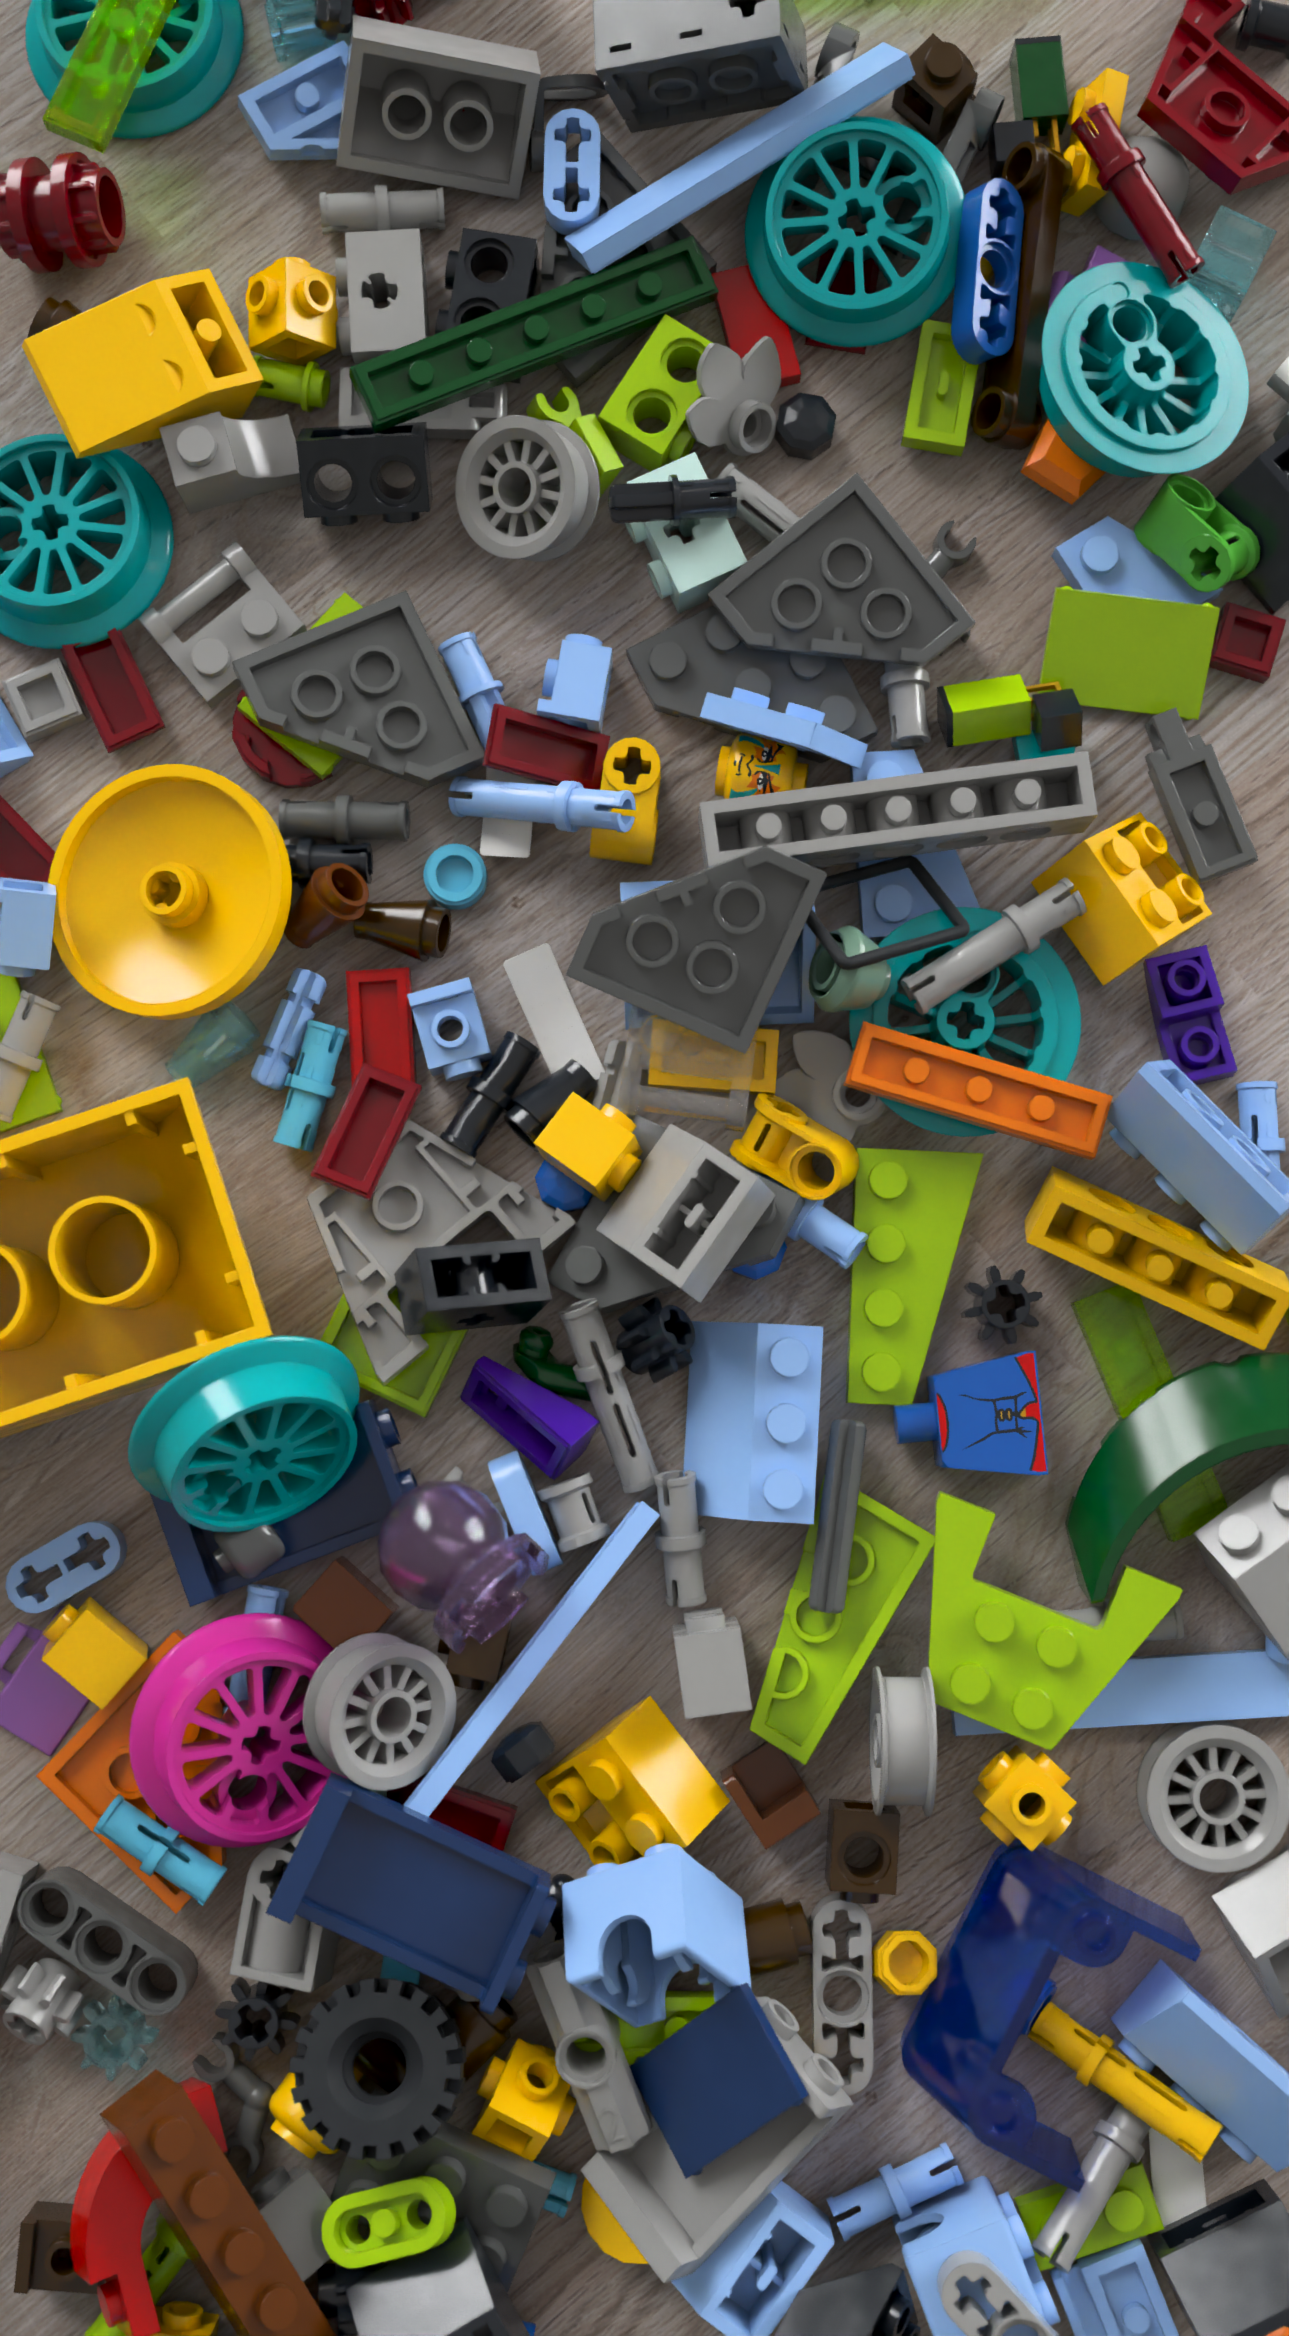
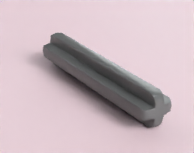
(837, 1516)

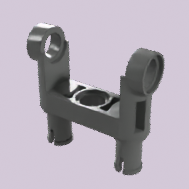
(968, 136)

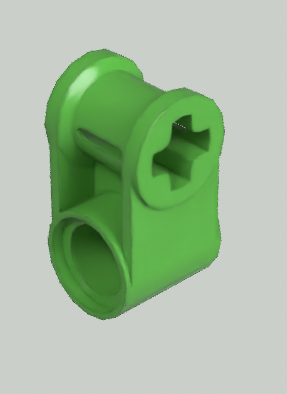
(1192, 535)

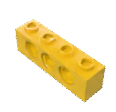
(1157, 1258)

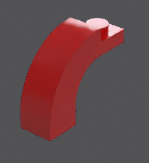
(110, 2222)

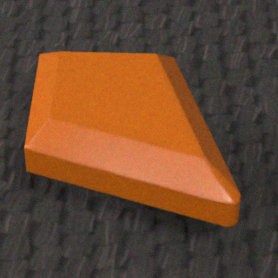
(1058, 467)

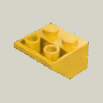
(1131, 895)
(633, 1787)

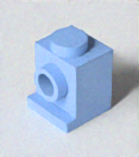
(578, 683)
(26, 926)
(451, 1002)

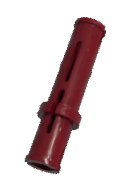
(1124, 175)

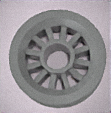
(493, 482)
(345, 1703)
(902, 1741)
(1272, 1794)

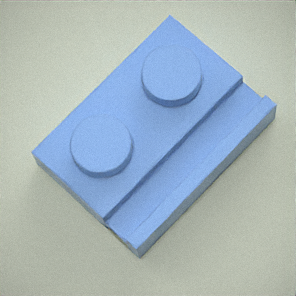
(1114, 2294)

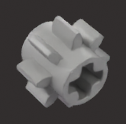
(41, 2001)

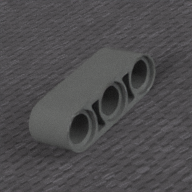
(75, 1940)

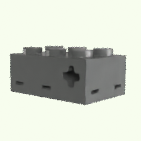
(697, 57)

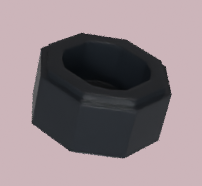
(805, 426)
(522, 1750)

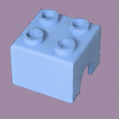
(644, 1923)
(975, 2221)

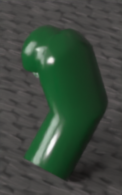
(541, 1367)

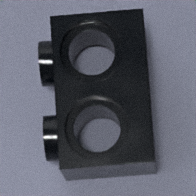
(482, 252)
(362, 456)

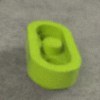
(392, 2219)

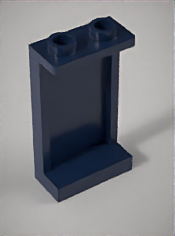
(340, 1518)
(415, 1891)

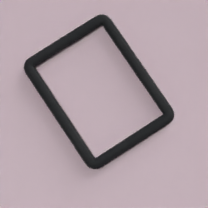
(849, 963)

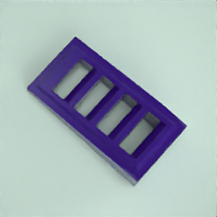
(529, 1416)

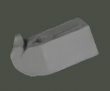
(270, 1949)

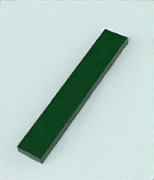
(533, 334)

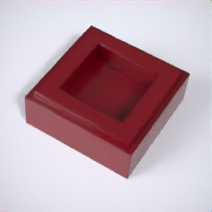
(1246, 642)

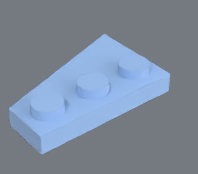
(899, 896)

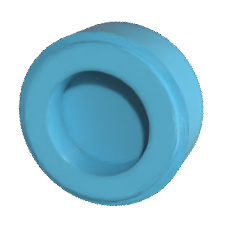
(455, 876)

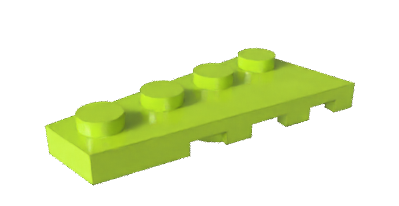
(913, 1219)
(825, 1652)

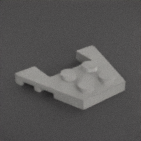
(422, 1200)

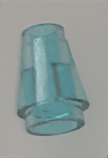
(213, 1044)

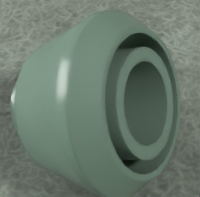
(847, 989)

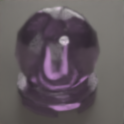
(453, 1556)

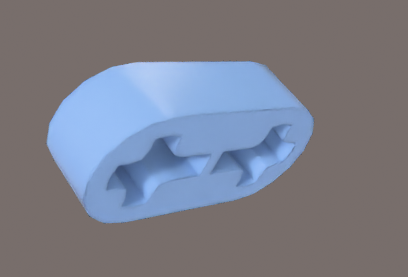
(560, 172)
(522, 1503)
(58, 1554)

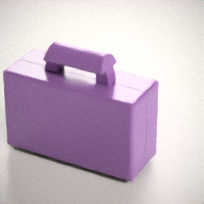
(35, 1698)

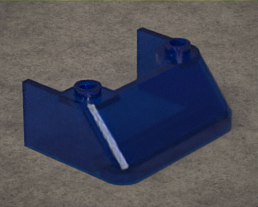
(991, 1976)

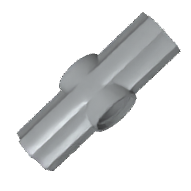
(598, 2078)

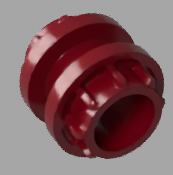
(60, 211)

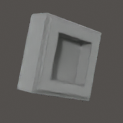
(44, 700)

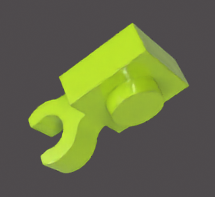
(585, 426)

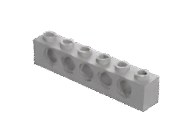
(906, 813)

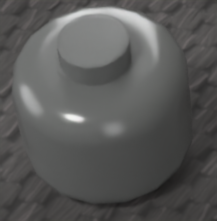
(249, 1550)

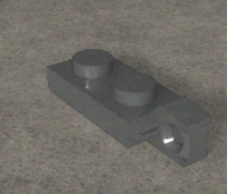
(1196, 800)

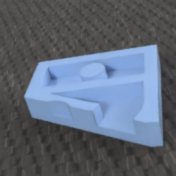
(300, 108)
(1115, 562)
(796, 727)

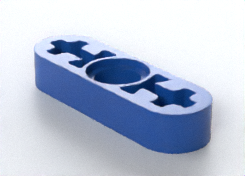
(982, 313)

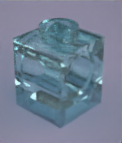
(1232, 258)

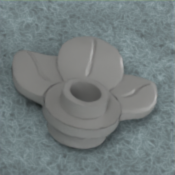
(736, 398)
(819, 1084)

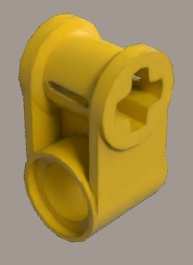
(639, 842)
(783, 1144)

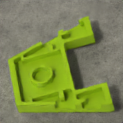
(1017, 1659)

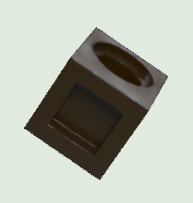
(856, 1820)

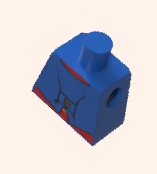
(981, 1417)

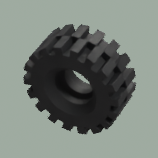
(326, 2079)

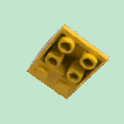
(144, 363)

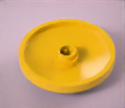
(170, 892)

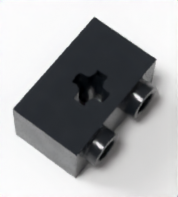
(472, 1286)

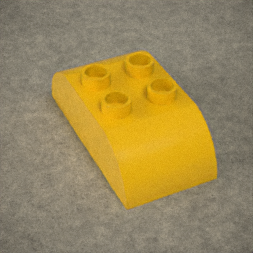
(115, 1257)

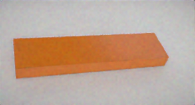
(978, 1090)

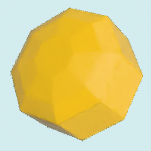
(904, 1962)

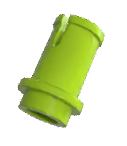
(294, 382)

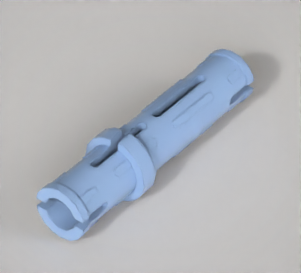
(564, 805)

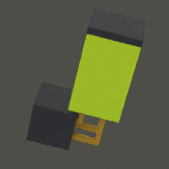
(1002, 710)

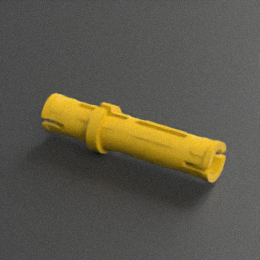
(1136, 2089)

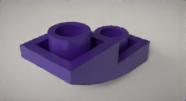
(1187, 1014)

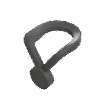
(559, 88)

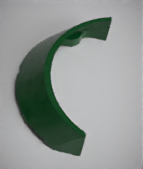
(1163, 1445)

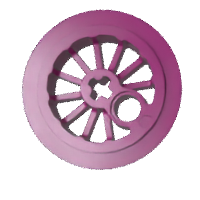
(169, 1704)

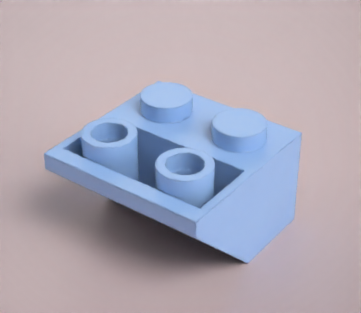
(760, 2265)

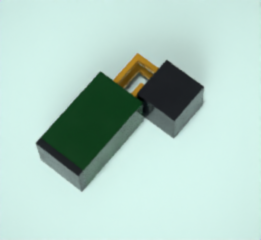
(1037, 99)

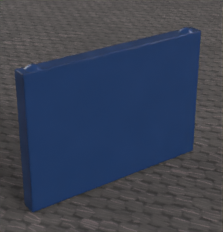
(718, 2080)

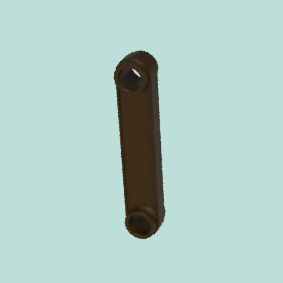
(1008, 405)

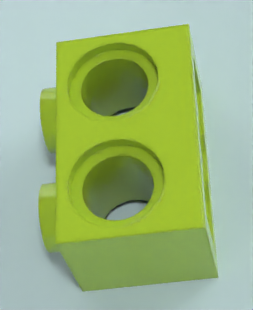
(652, 392)

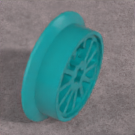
(168, 96)
(860, 317)
(1138, 374)
(127, 580)
(1039, 975)
(249, 1433)

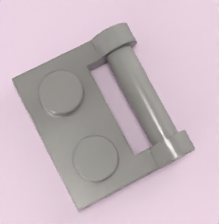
(243, 628)

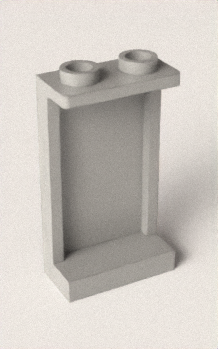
(686, 2220)

